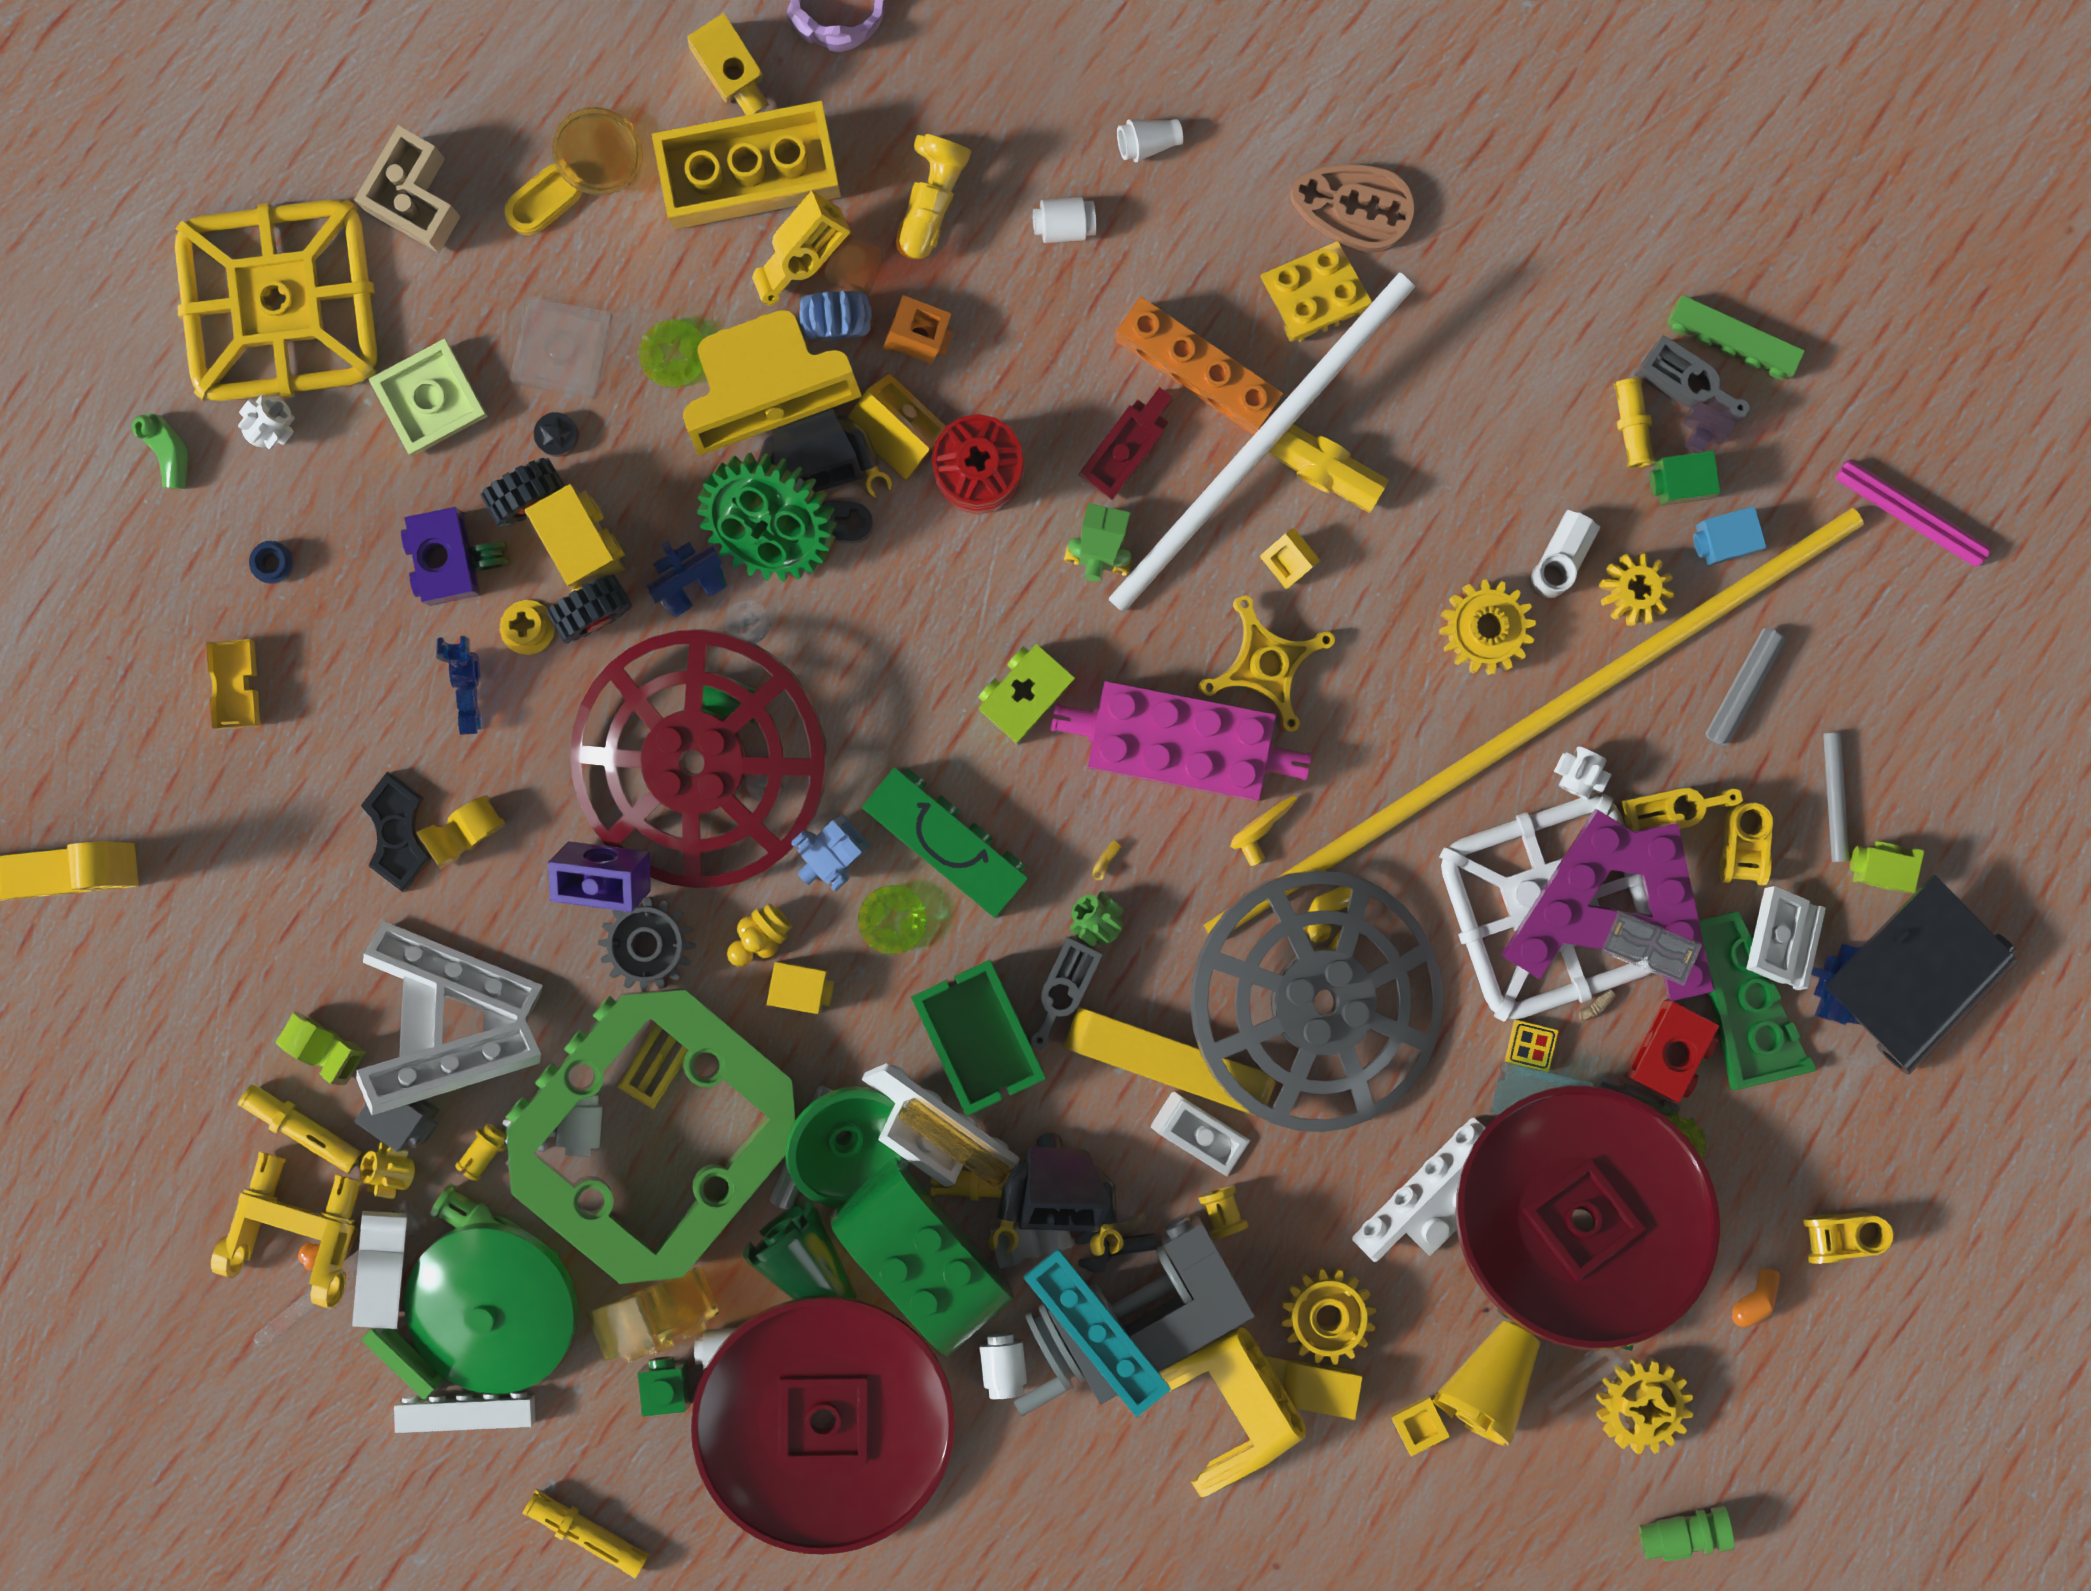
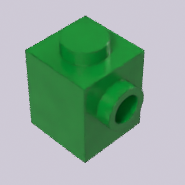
(1685, 478)
(664, 1386)

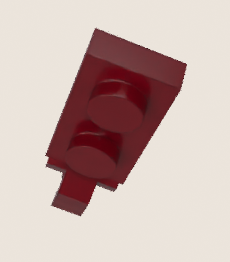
(1126, 445)

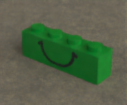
(945, 842)

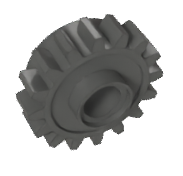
(670, 945)

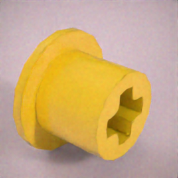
(527, 627)

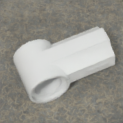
(1565, 552)

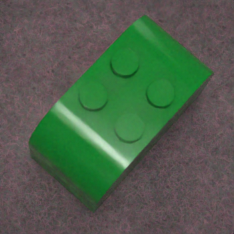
(920, 1257)

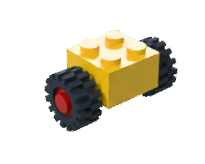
(574, 539)

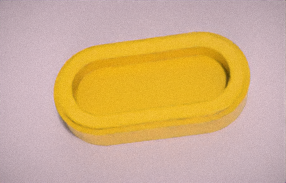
(540, 202)

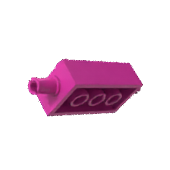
(1181, 741)

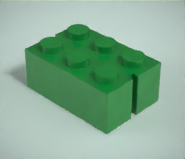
(978, 1037)

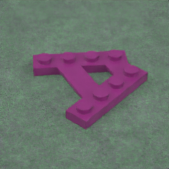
(1563, 907)

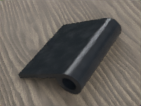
(1922, 974)

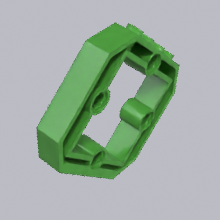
(597, 1231)

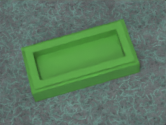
(403, 1360)

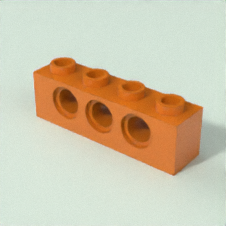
(1197, 366)

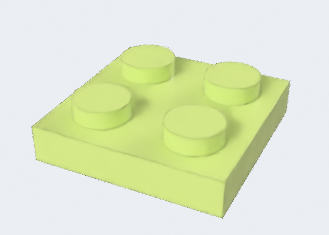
(428, 397)

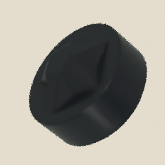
(556, 434)

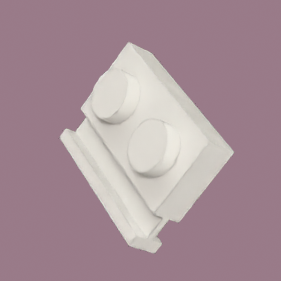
(1786, 938)

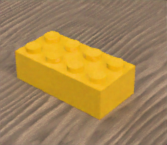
(745, 164)

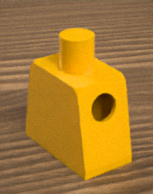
(719, 48)

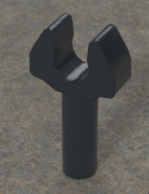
(1131, 1244)

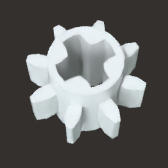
(266, 421)
(1582, 772)

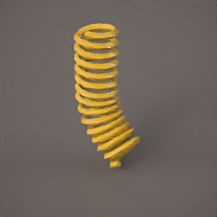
(1106, 859)

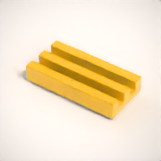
(639, 1093)

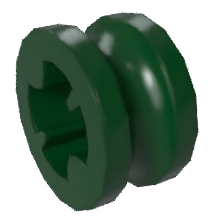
(489, 556)

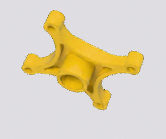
(1266, 663)

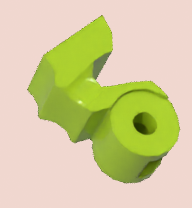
(320, 1046)

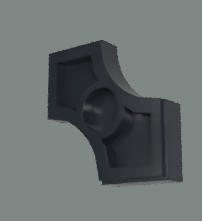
(397, 851)

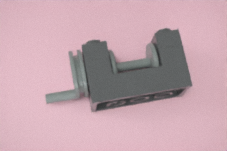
(1165, 1334)

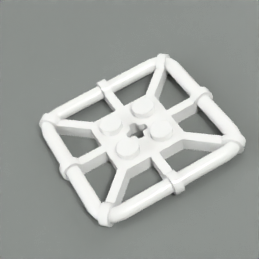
(1519, 895)

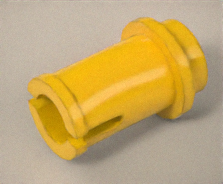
(482, 1151)

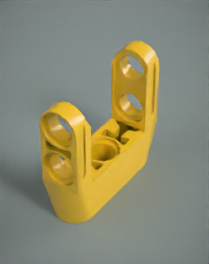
(1253, 1396)

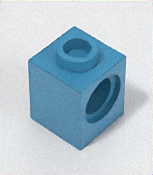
(1729, 536)

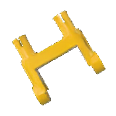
(260, 1206)

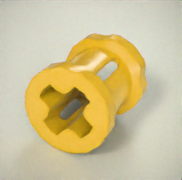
(1223, 1211)

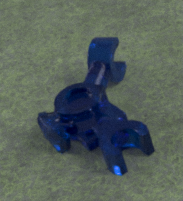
(464, 675)

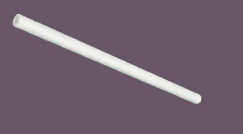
(1262, 441)

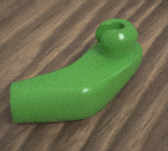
(167, 446)

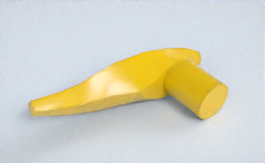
(1248, 836)

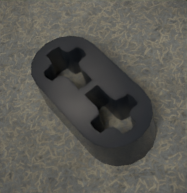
(843, 510)

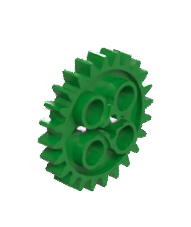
(766, 517)

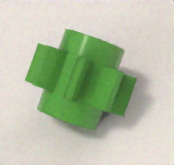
(1096, 919)

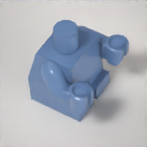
(830, 852)

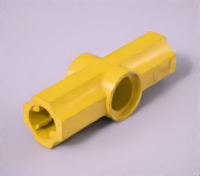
(1329, 467)

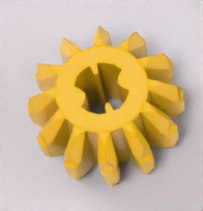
(1647, 579)

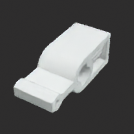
(379, 1269)

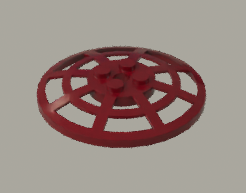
(715, 740)

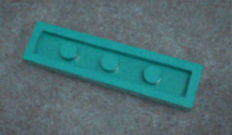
(1097, 1332)

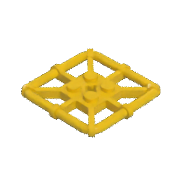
(253, 281)

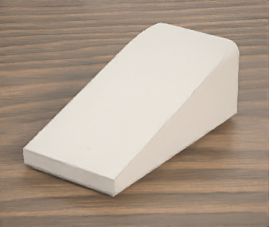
(1199, 1133)

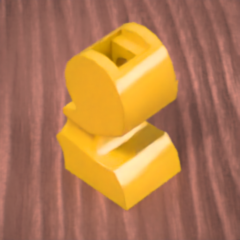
(462, 831)

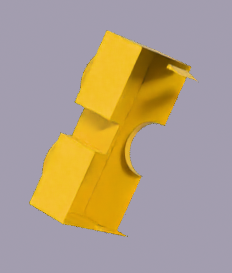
(231, 700)

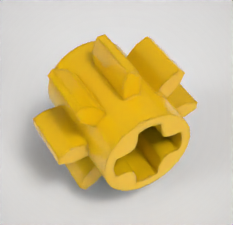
(386, 1171)

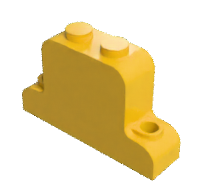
(763, 381)

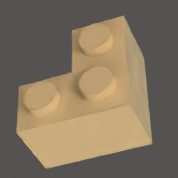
(399, 194)

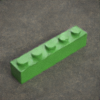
(1734, 338)

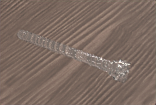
(415, 1224)

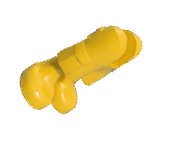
(930, 200)

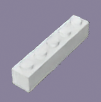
(464, 1412)

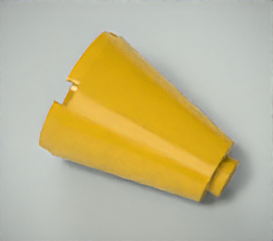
(1492, 1384)

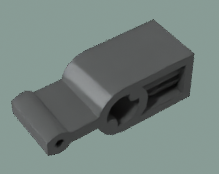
(1671, 367)
(1077, 984)

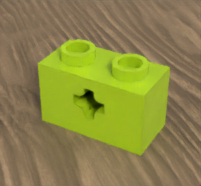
(1048, 682)

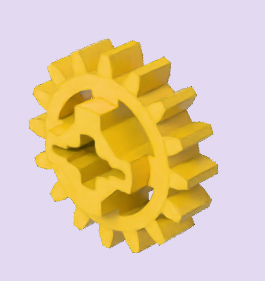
(1635, 1389)

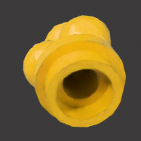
(759, 934)

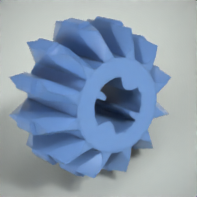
(835, 315)

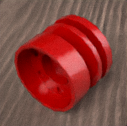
(965, 486)

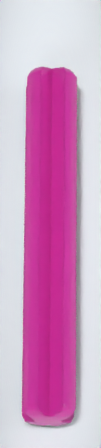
(1913, 513)

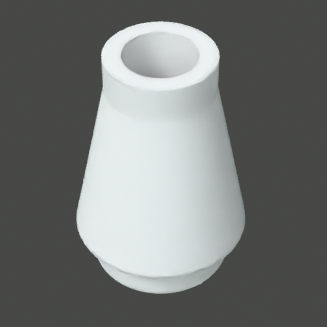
(1147, 137)

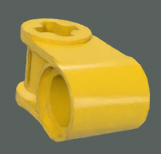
(1746, 848)
(1838, 1236)

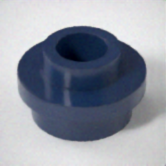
(258, 562)

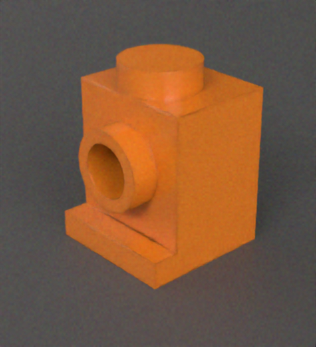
(918, 330)

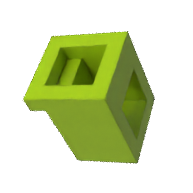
(1886, 867)

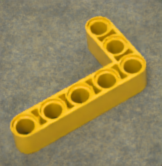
(69, 870)

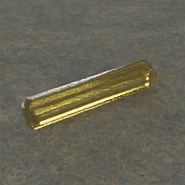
(954, 1142)

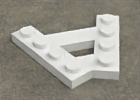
(424, 1063)

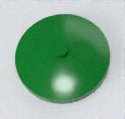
(491, 1308)

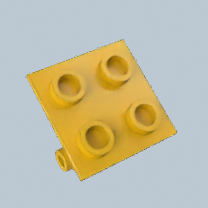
(1316, 291)

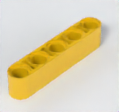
(1160, 1058)

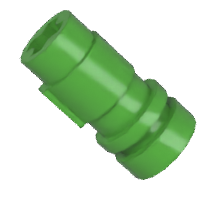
(1680, 1536)

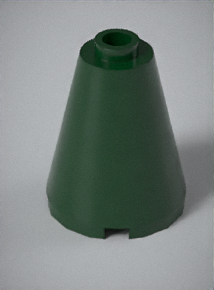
(799, 1256)

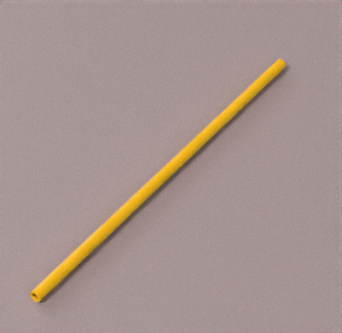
(1569, 701)

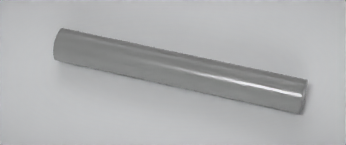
(1836, 797)

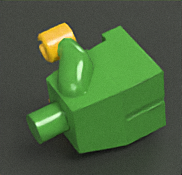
(1101, 543)

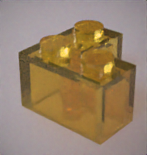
(653, 1316)

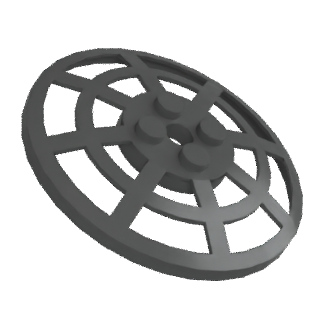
(1294, 998)

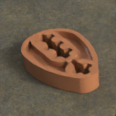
(1367, 184)

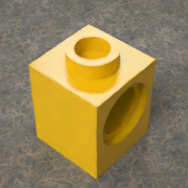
(800, 988)

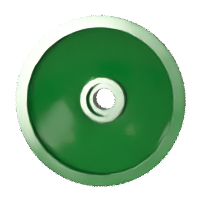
(833, 1167)

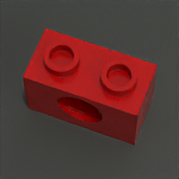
(1650, 1063)

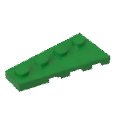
(1753, 1027)

